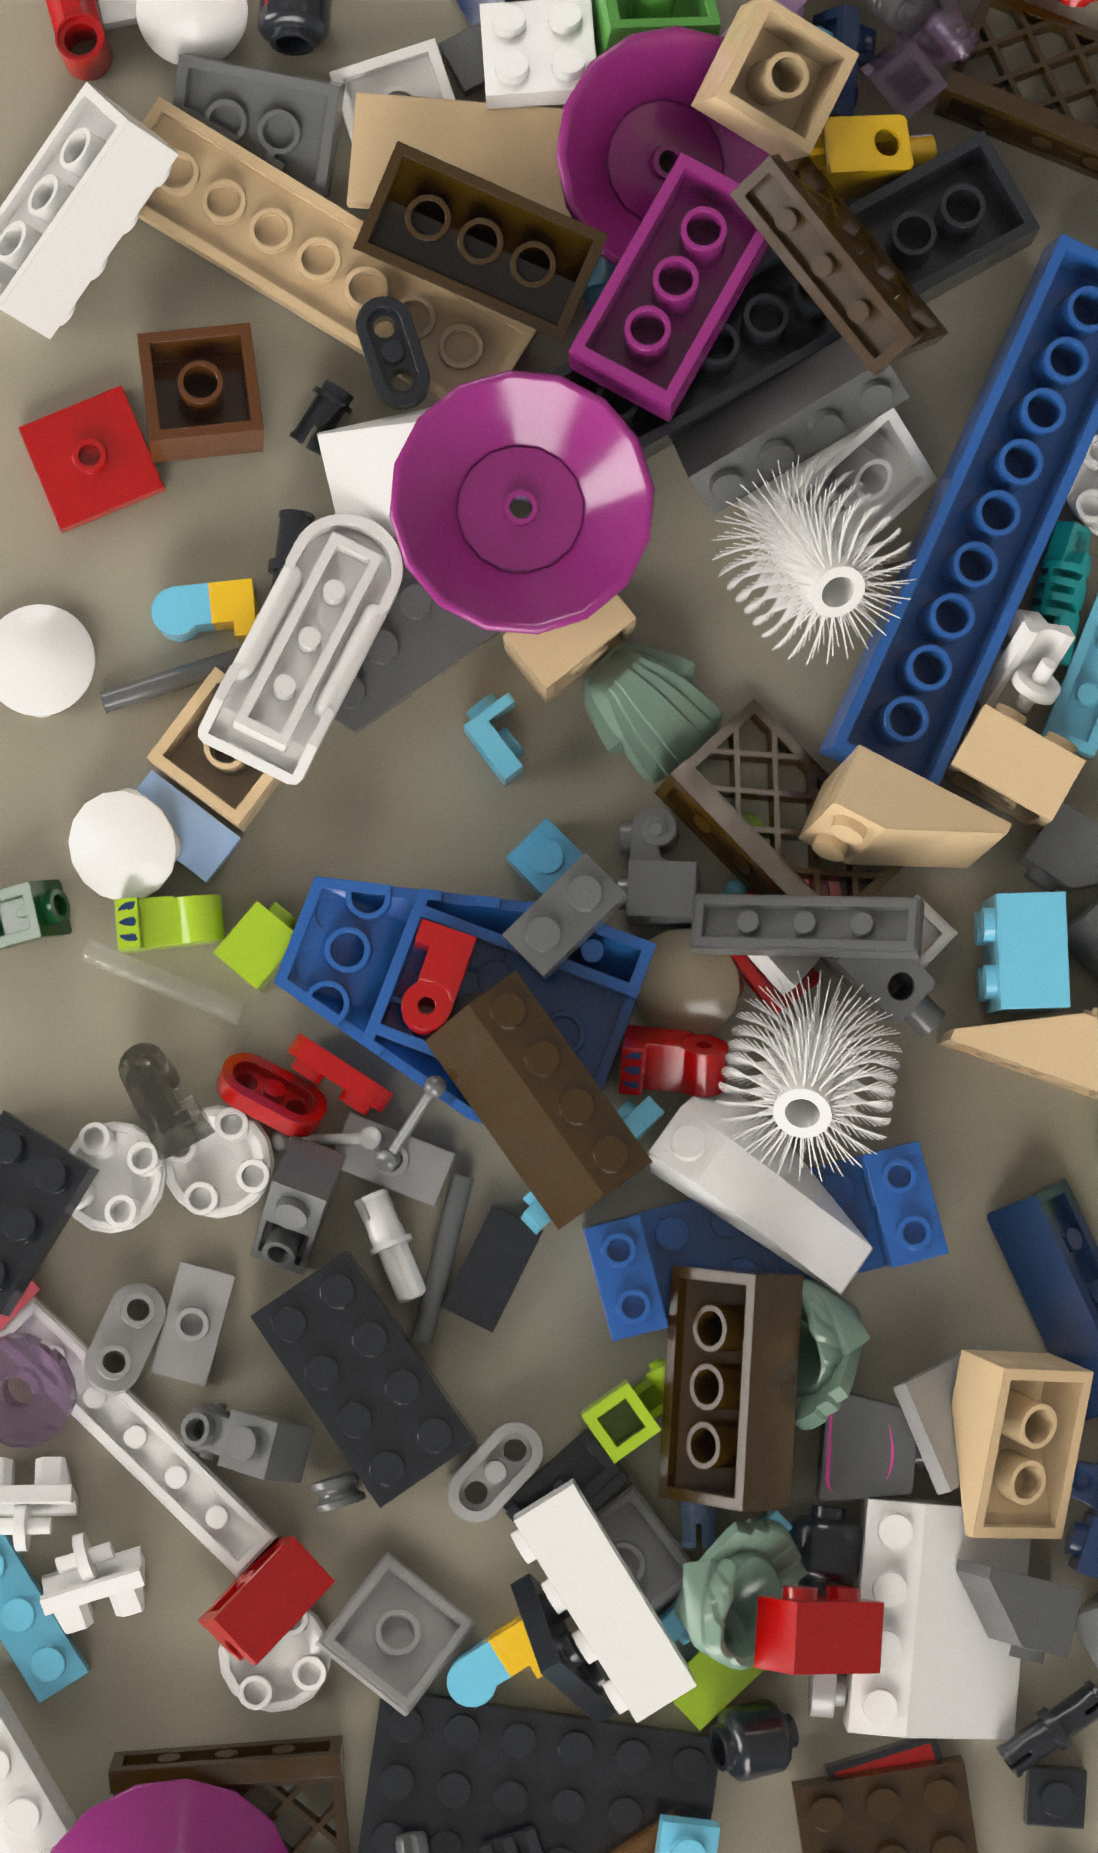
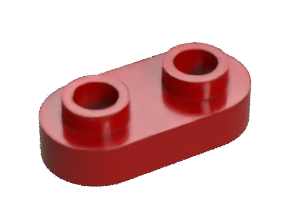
(358, 1089)
(271, 1094)

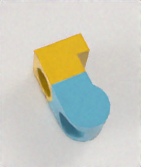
(206, 607)
(489, 1663)

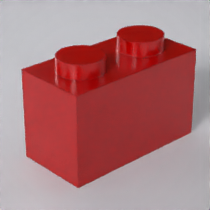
(819, 1633)

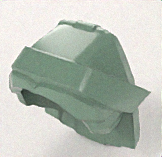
(649, 708)
(827, 1353)
(724, 1588)

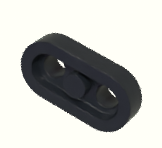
(394, 354)

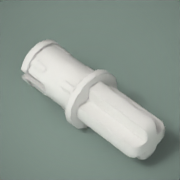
(391, 1244)

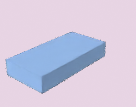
(203, 838)

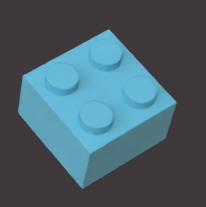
(1023, 953)

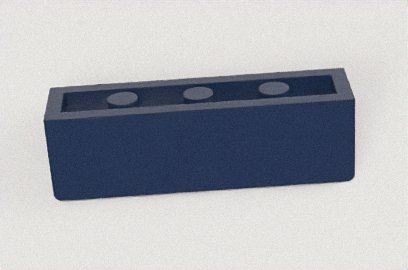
(1056, 1272)

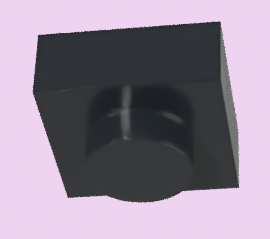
(1055, 1796)

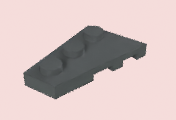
(409, 651)

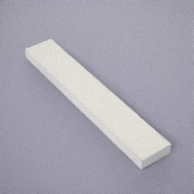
(154, 1452)

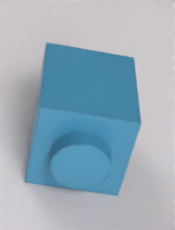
(543, 856)

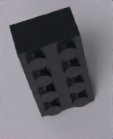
(364, 1378)

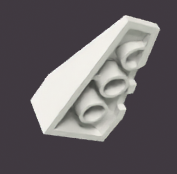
(778, 1212)

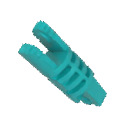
(1063, 578)

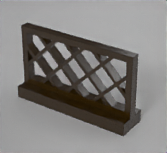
(1009, 115)
(837, 261)
(731, 837)
(251, 1766)

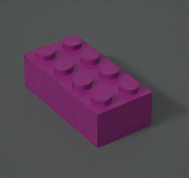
(670, 291)

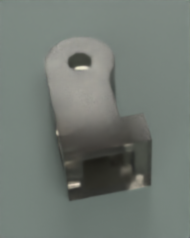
(153, 1090)

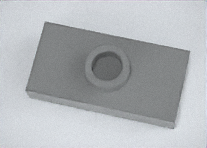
(420, 1168)
(193, 1323)

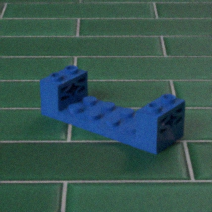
(634, 1254)

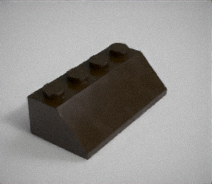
(480, 241)
(537, 1100)
(730, 1387)

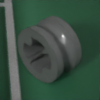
(337, 1491)

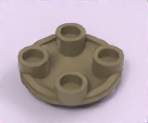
(688, 988)

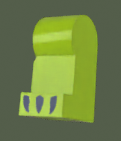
(168, 922)

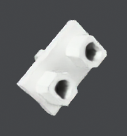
(1026, 667)
(48, 1496)
(90, 1576)

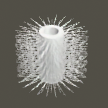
(813, 559)
(810, 1075)

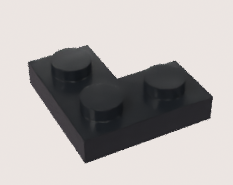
(558, 1653)

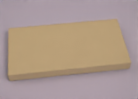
(499, 145)

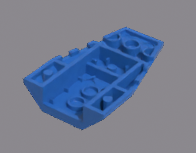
(359, 957)

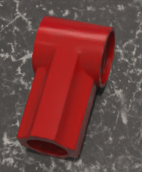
(77, 22)

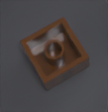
(200, 392)

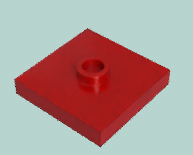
(91, 459)

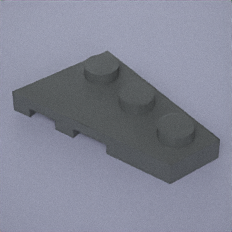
(269, 112)

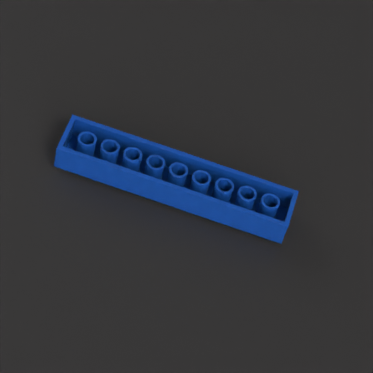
(982, 527)

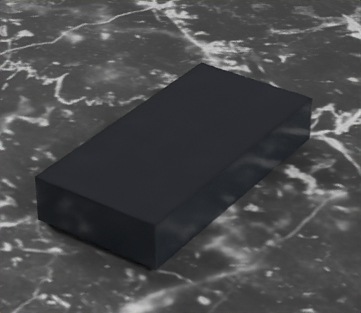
(492, 1269)

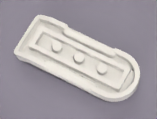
(305, 647)

